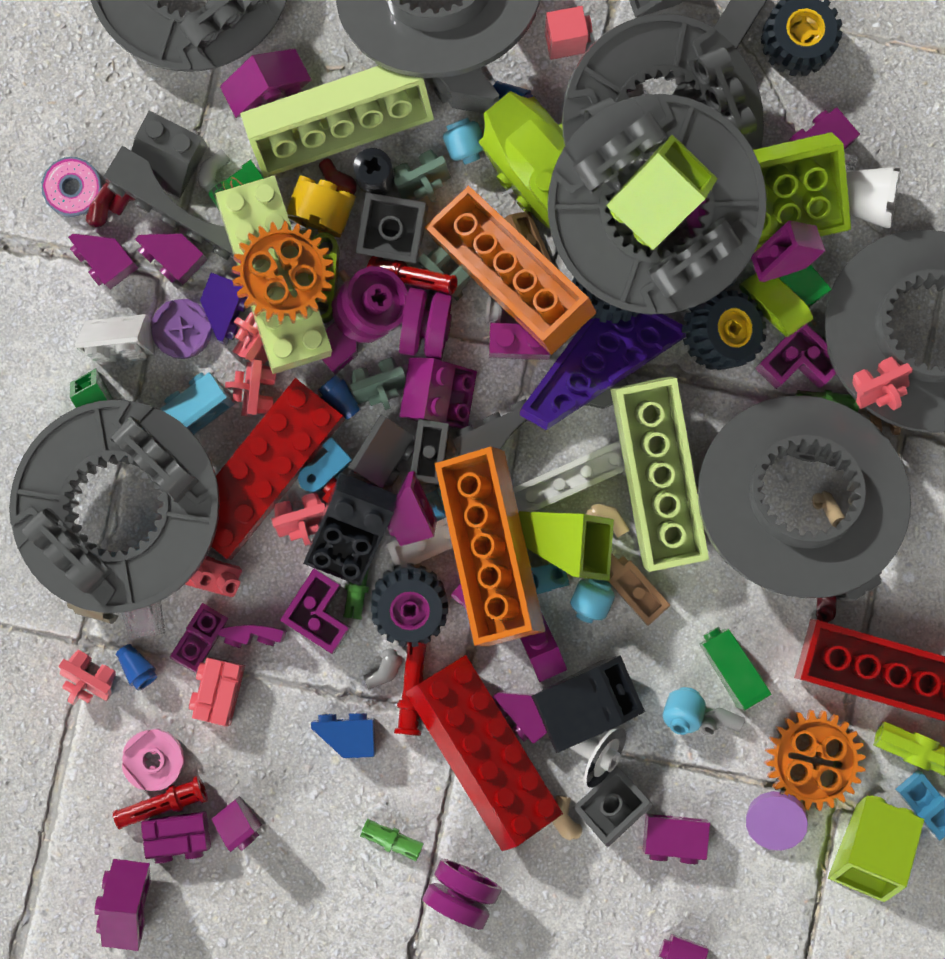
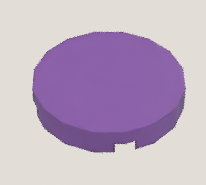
(181, 329)
(776, 821)

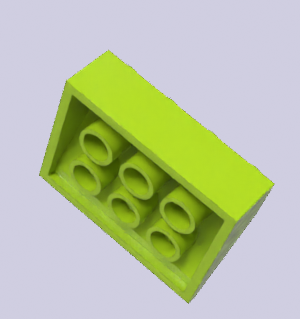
(805, 185)

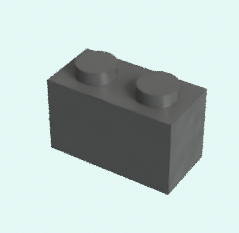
(429, 448)

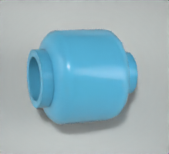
(463, 140)
(592, 599)
(684, 711)

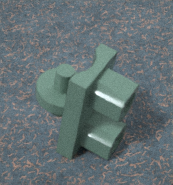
(423, 179)
(435, 262)
(378, 387)

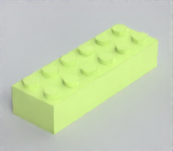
(335, 118)
(242, 213)
(659, 473)

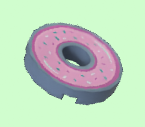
(64, 171)

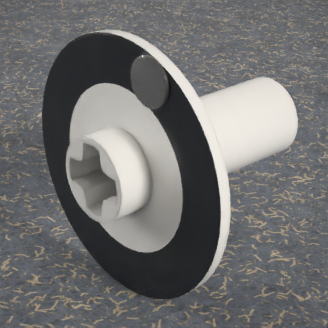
(602, 755)

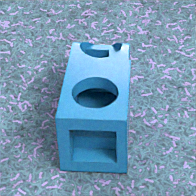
(329, 466)
(549, 578)

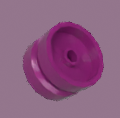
(369, 304)
(428, 324)
(461, 894)

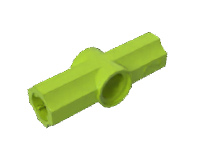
(912, 747)

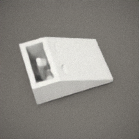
(116, 338)

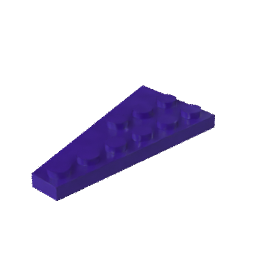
(596, 361)

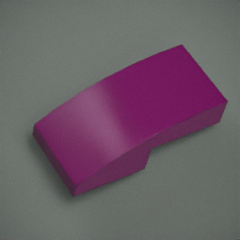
(244, 634)
(199, 638)

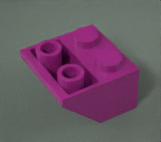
(438, 392)

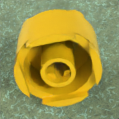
(320, 206)

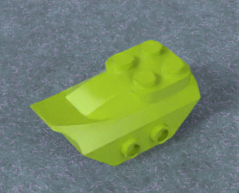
(523, 149)

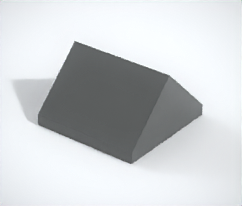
(612, 806)

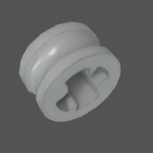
(493, 311)

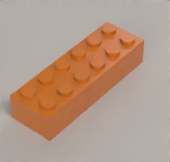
(511, 270)
(489, 547)

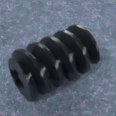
(374, 171)

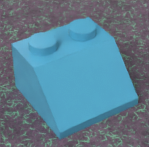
(198, 403)

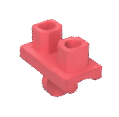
(250, 342)
(884, 389)
(252, 401)
(301, 522)
(217, 577)
(75, 671)

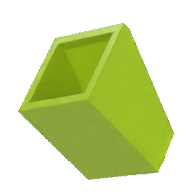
(662, 193)
(571, 541)
(877, 849)

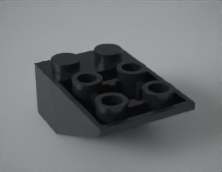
(350, 529)
(588, 703)

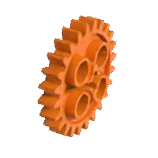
(257, 284)
(820, 733)

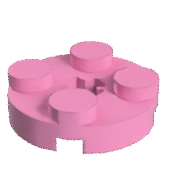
(151, 777)

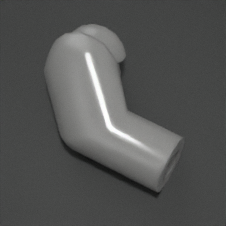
(718, 718)

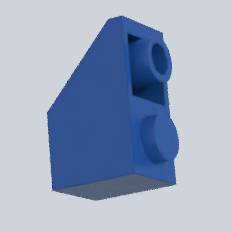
(349, 736)

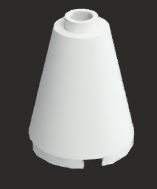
(873, 194)

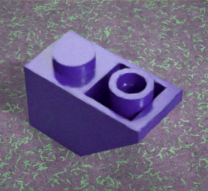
(222, 306)

